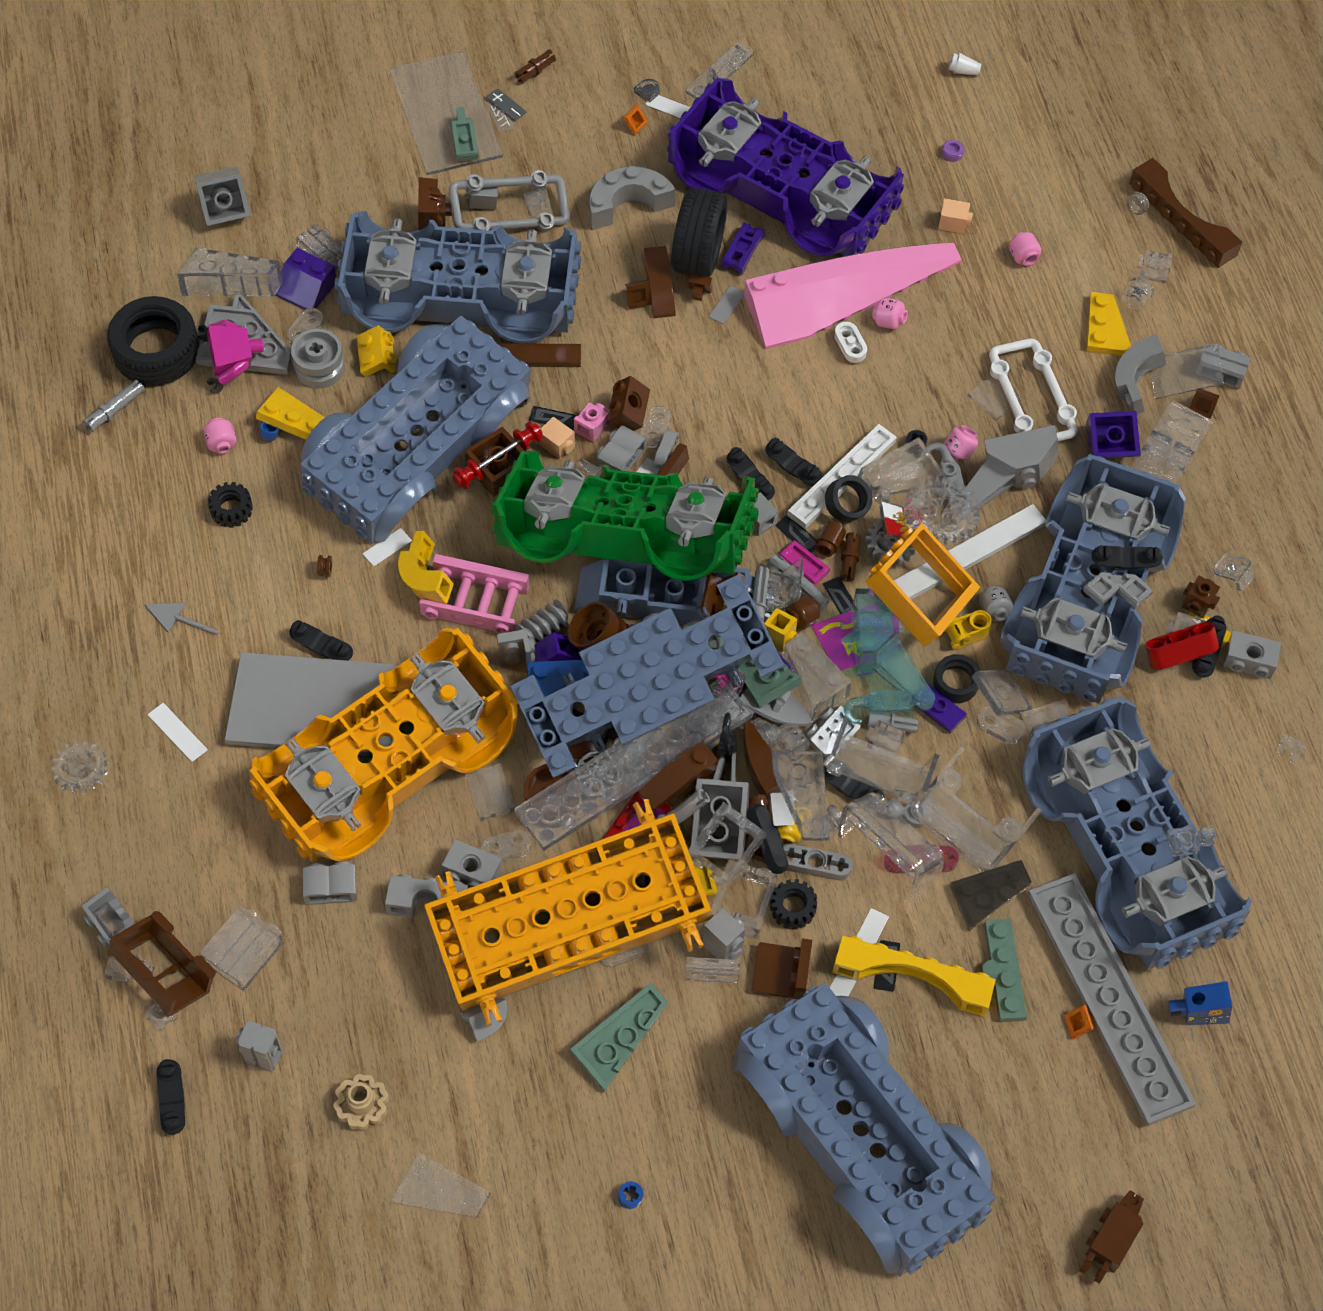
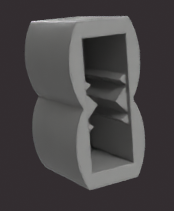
(622, 450)
(329, 883)

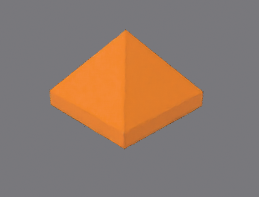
(635, 119)
(1078, 1022)

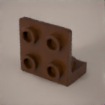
(782, 969)

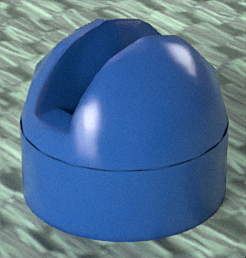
(265, 432)

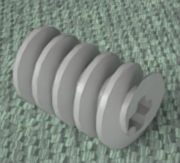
(545, 621)

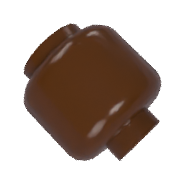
(805, 610)

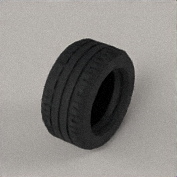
(699, 232)
(149, 314)

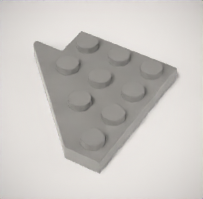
(276, 354)

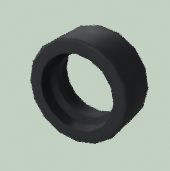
(862, 490)
(958, 662)

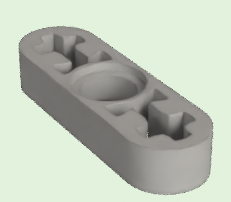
(821, 871)

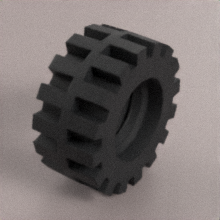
(231, 516)
(798, 890)

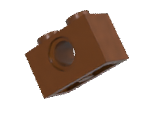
(628, 404)

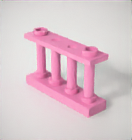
(481, 574)

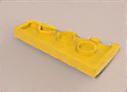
(288, 414)

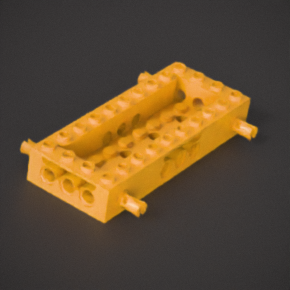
(576, 931)

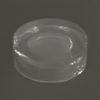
(1137, 203)

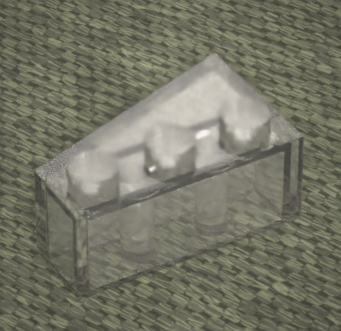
(901, 469)

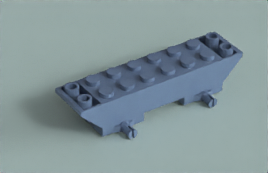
(641, 589)

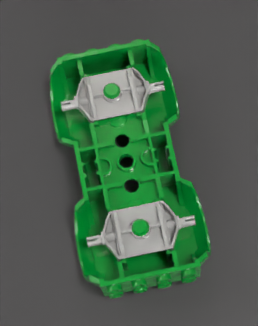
(624, 517)

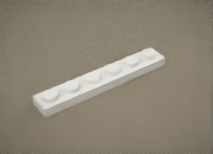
(865, 452)

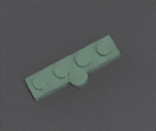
(1005, 969)

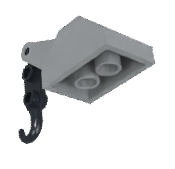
(728, 839)

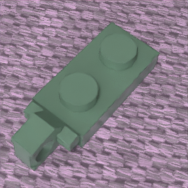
(464, 136)

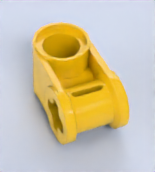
(963, 629)

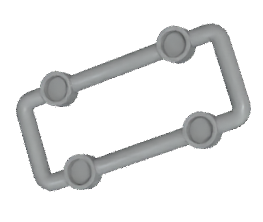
(536, 180)

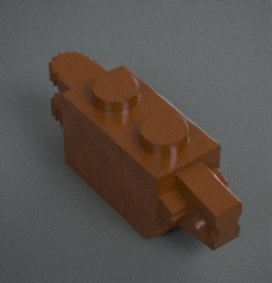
(1115, 1236)

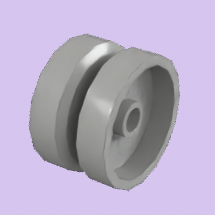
(317, 358)

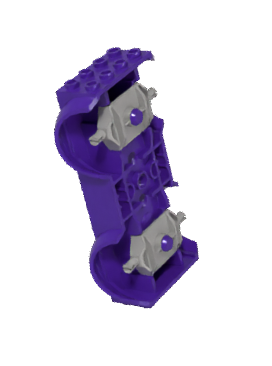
(825, 214)

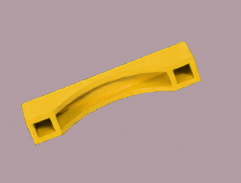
(966, 989)

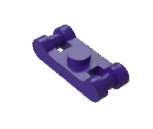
(743, 248)

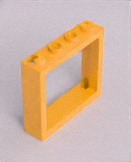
(946, 568)

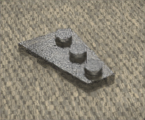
(989, 890)

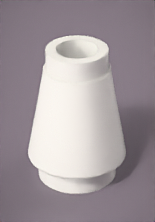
(964, 65)

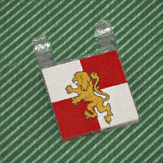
(891, 515)

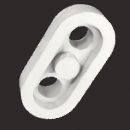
(852, 344)

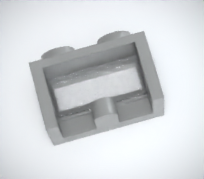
(107, 915)

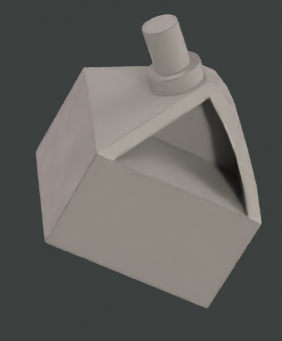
(222, 195)

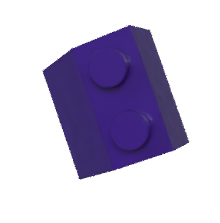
(306, 279)
(1113, 434)

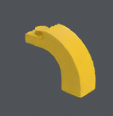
(413, 570)

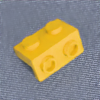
(376, 351)

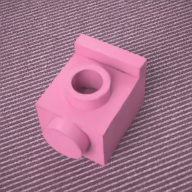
(591, 421)

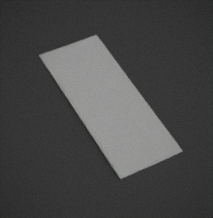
(726, 304)

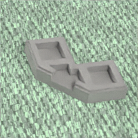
(1128, 586)

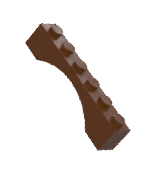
(1214, 241)

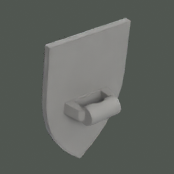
(782, 710)

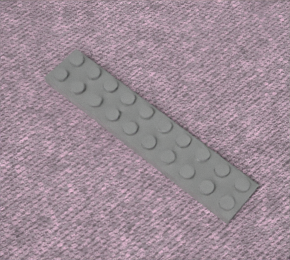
(1111, 1000)

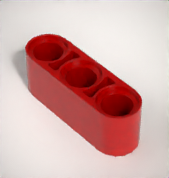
(1182, 645)

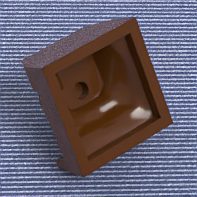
(431, 203)

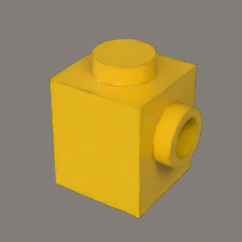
(781, 628)

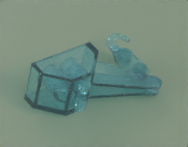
(880, 651)

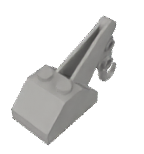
(1010, 461)

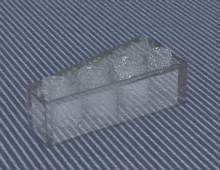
(229, 274)

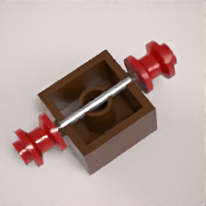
(494, 457)

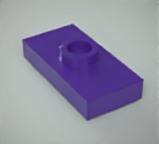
(945, 712)

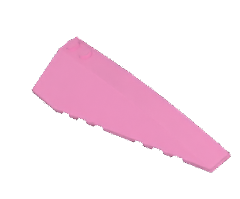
(814, 296)

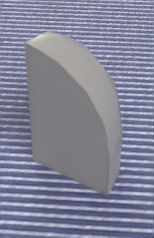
(477, 1022)

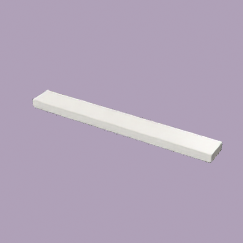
(975, 549)

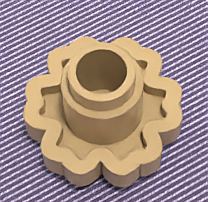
(361, 1102)

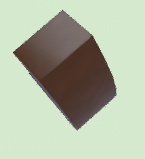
(660, 281)
(759, 761)

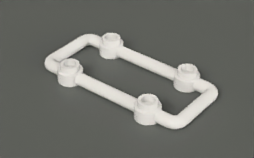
(1041, 361)

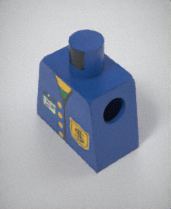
(1204, 1004)

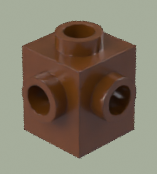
(1201, 596)

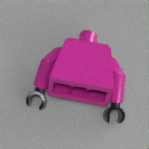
(229, 351)

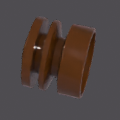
(594, 624)

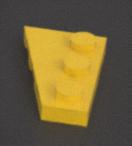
(1105, 326)

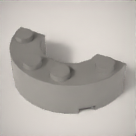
(628, 185)

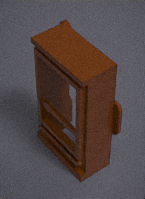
(196, 969)

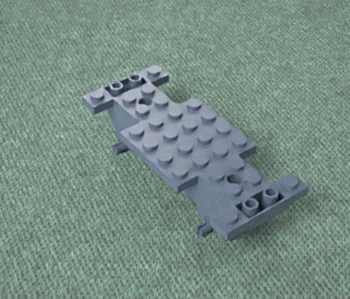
(647, 677)

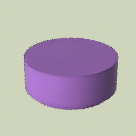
(952, 150)

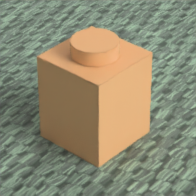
(955, 216)
(557, 438)

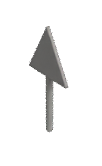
(170, 612)

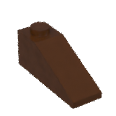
(679, 775)

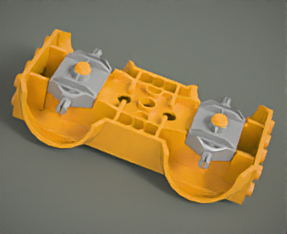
(344, 806)

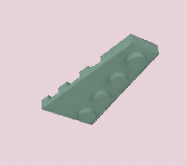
(770, 686)
(614, 1040)

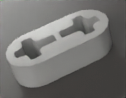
(666, 448)

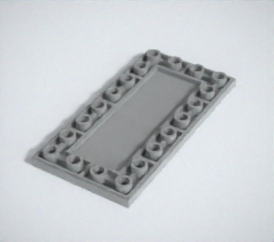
(285, 693)

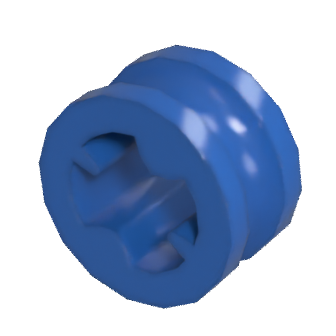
(622, 1196)

